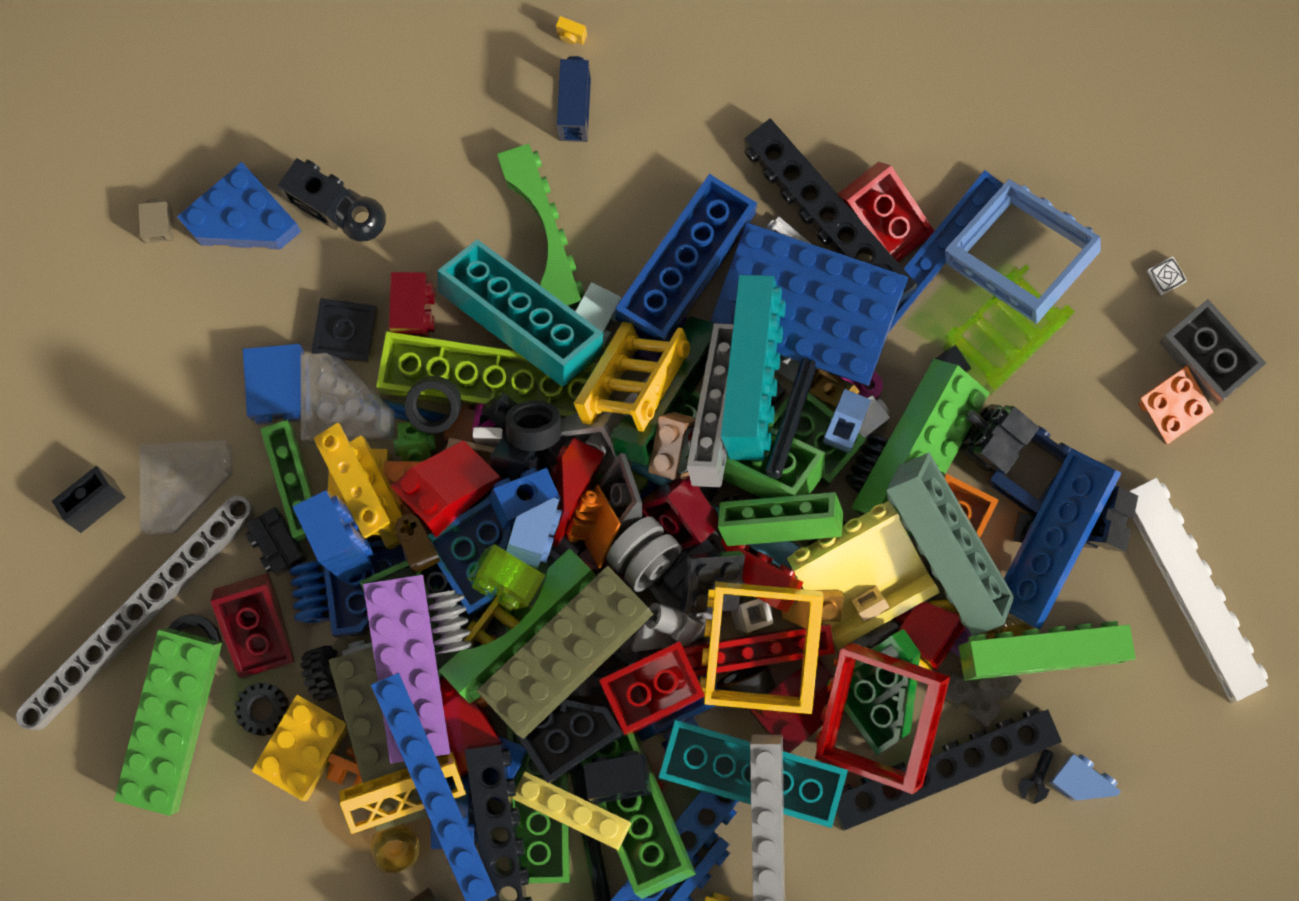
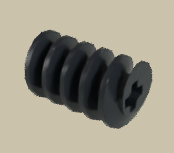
(866, 462)

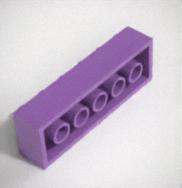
(405, 645)

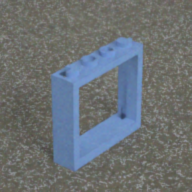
(997, 284)

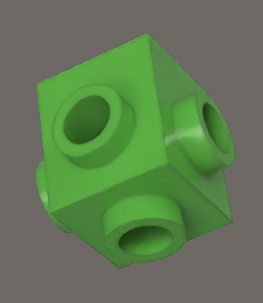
(413, 444)

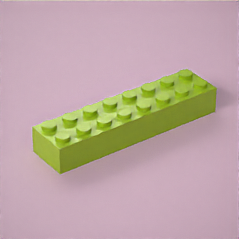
(475, 371)

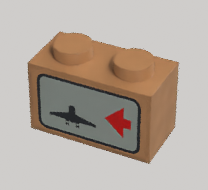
(672, 446)

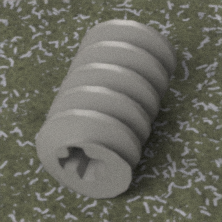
(449, 621)

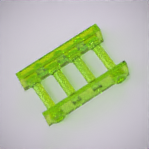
(1014, 355)

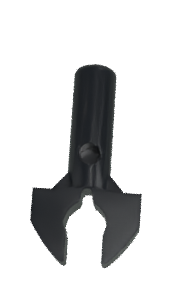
(1037, 778)

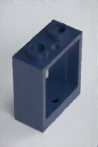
(574, 99)
(1016, 493)

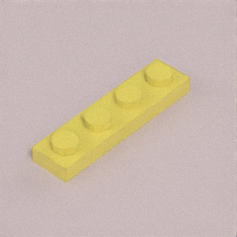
(571, 810)

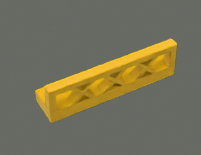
(391, 786)

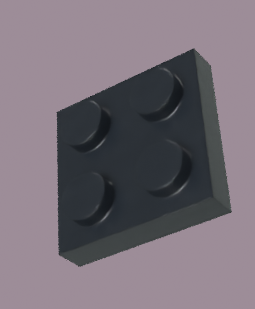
(344, 329)
(700, 577)

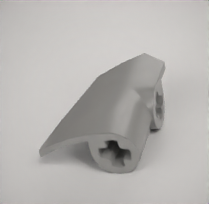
(669, 627)

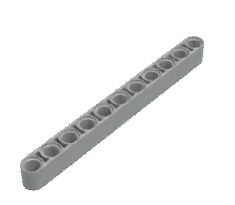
(122, 617)

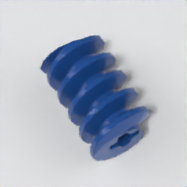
(308, 593)

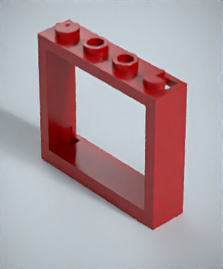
(832, 716)

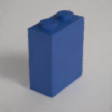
(273, 383)

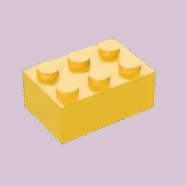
(301, 748)

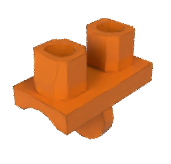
(340, 767)

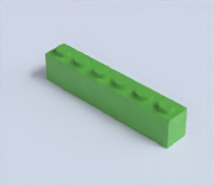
(1046, 651)

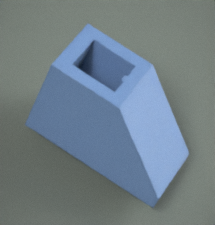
(847, 421)
(1081, 782)

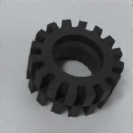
(318, 672)
(245, 703)

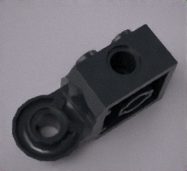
(333, 202)

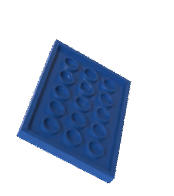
(833, 302)

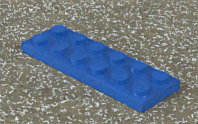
(1058, 535)

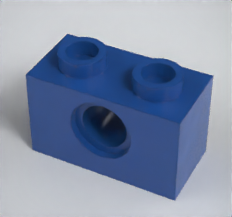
(508, 504)

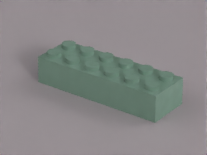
(950, 544)

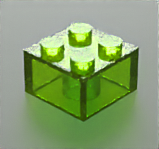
(506, 578)

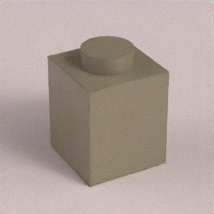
(155, 221)

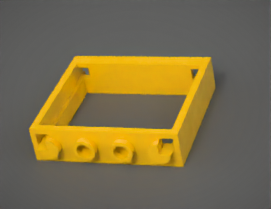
(799, 704)

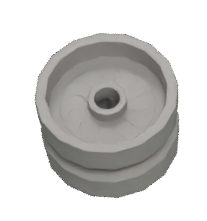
(643, 554)

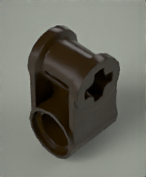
(418, 547)

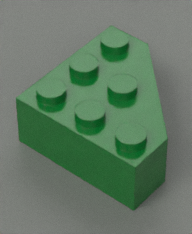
(882, 700)

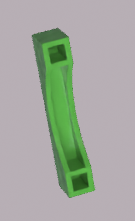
(522, 176)
(474, 666)

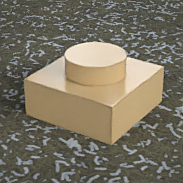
(870, 603)

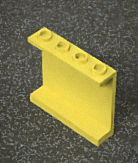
(868, 555)

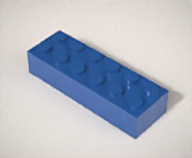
(686, 260)
(335, 536)

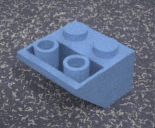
(531, 533)

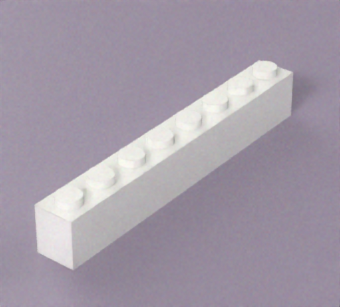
(1196, 594)

